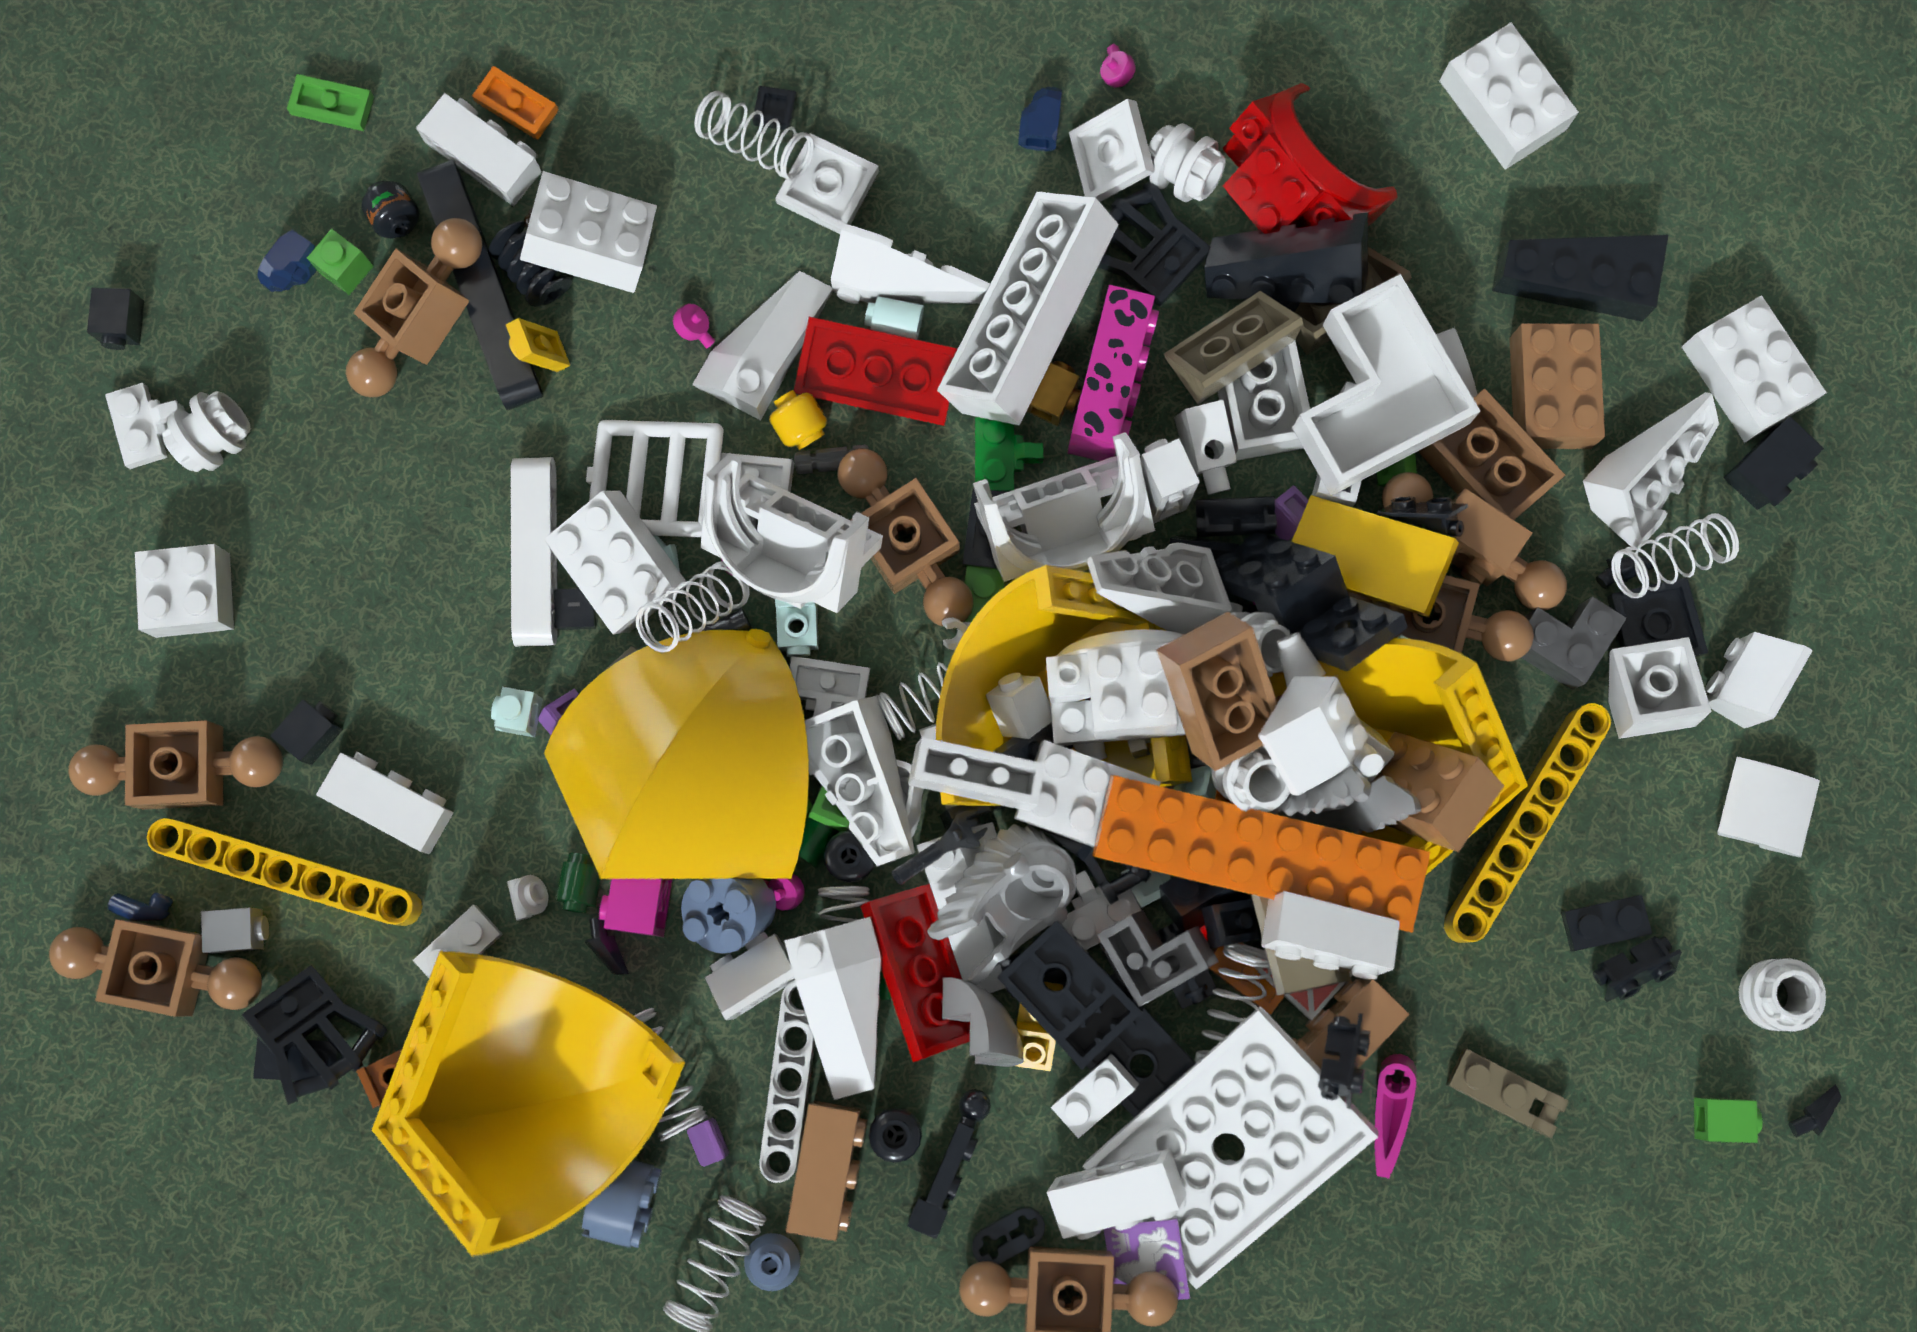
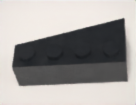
(1293, 264)
(1586, 273)

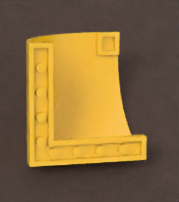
(1014, 635)
(1435, 698)
(688, 761)
(519, 1097)

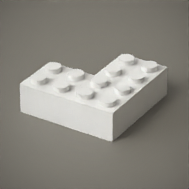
(1402, 395)

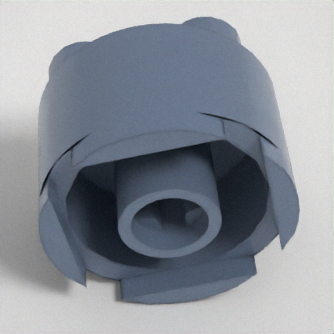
(726, 912)
(623, 1209)

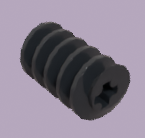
(534, 281)

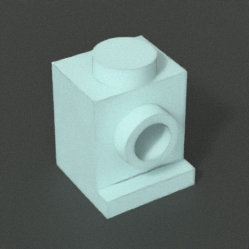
(797, 643)
(516, 711)

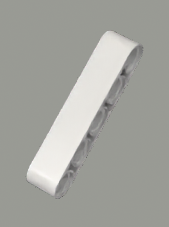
(531, 557)
(779, 1097)

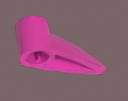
(1393, 1111)

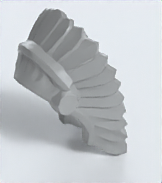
(1351, 803)
(1016, 882)

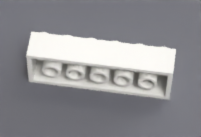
(1028, 307)

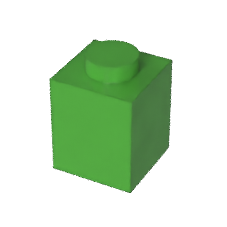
(340, 261)
(1727, 1120)

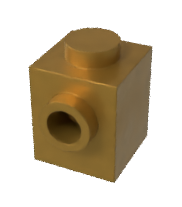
(1056, 393)

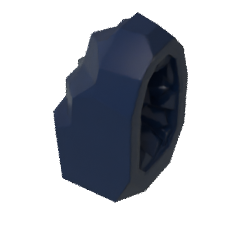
(1041, 120)
(287, 263)

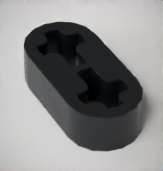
(1013, 1244)

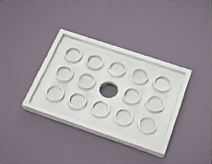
(1292, 1137)

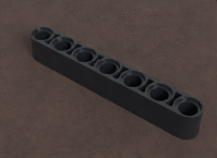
(482, 286)

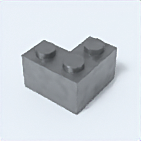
(1575, 649)
(1149, 965)

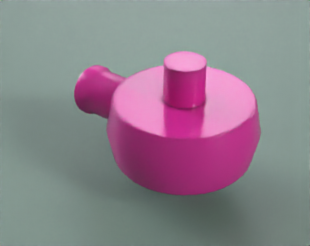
(1117, 67)
(692, 324)
(787, 892)

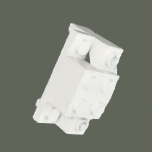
(1065, 516)
(798, 547)
(1124, 686)

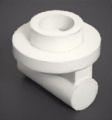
(527, 896)

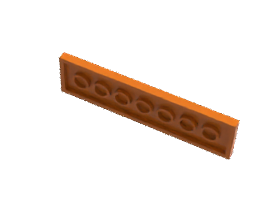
(1257, 851)

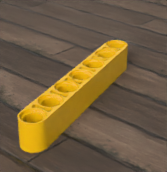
(1543, 813)
(267, 866)

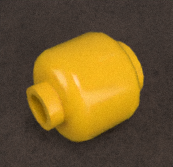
(798, 419)

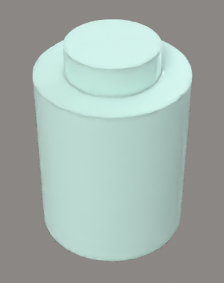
(895, 317)

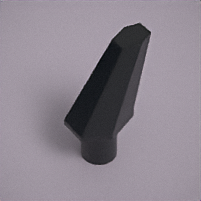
(1627, 568)
(606, 947)
(1816, 1114)

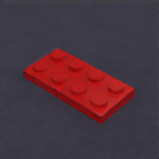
(874, 370)
(916, 969)

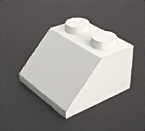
(1756, 678)
(1656, 688)
(1312, 733)
(750, 977)

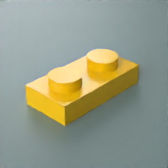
(537, 345)

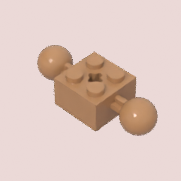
(412, 307)
(909, 510)
(1489, 545)
(1503, 635)
(149, 761)
(128, 972)
(1148, 1297)

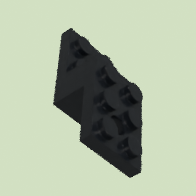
(1308, 597)
(1094, 1014)

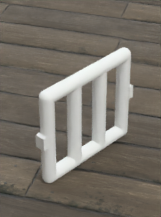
(641, 432)

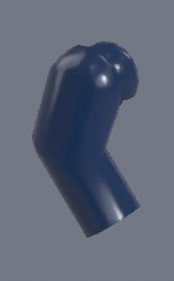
(137, 911)

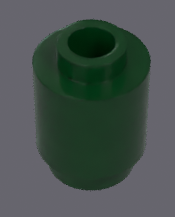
(578, 883)

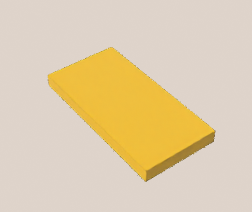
(1379, 554)

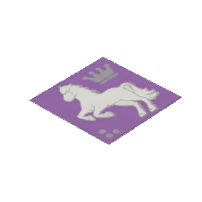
(1148, 1248)

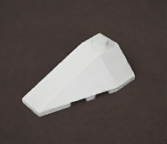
(871, 268)
(760, 351)
(1639, 476)
(1166, 586)
(858, 768)
(973, 943)
(840, 994)

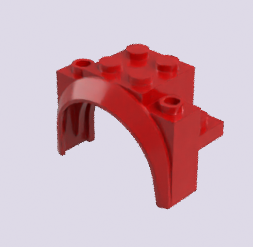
(1286, 177)

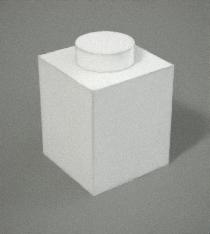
(1020, 706)

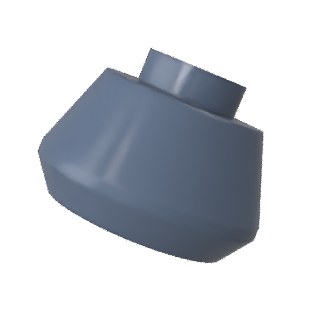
(783, 1257)

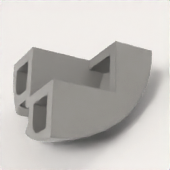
(992, 1029)

